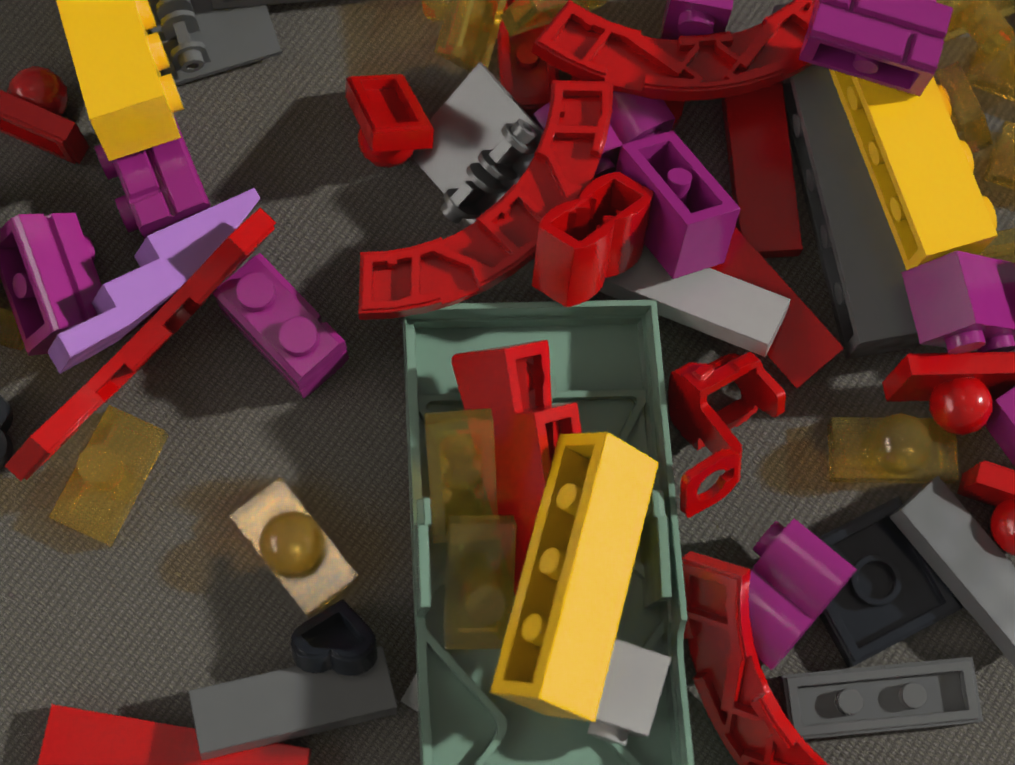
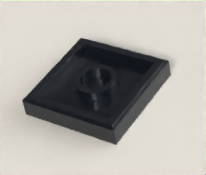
(890, 591)

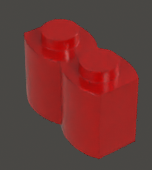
(591, 238)

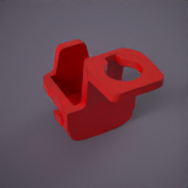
(705, 427)

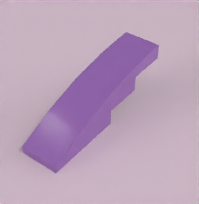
(165, 265)

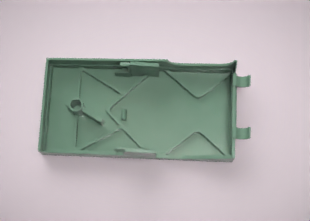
(613, 367)

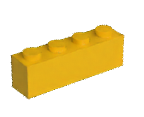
(121, 73)
(918, 169)
(575, 576)

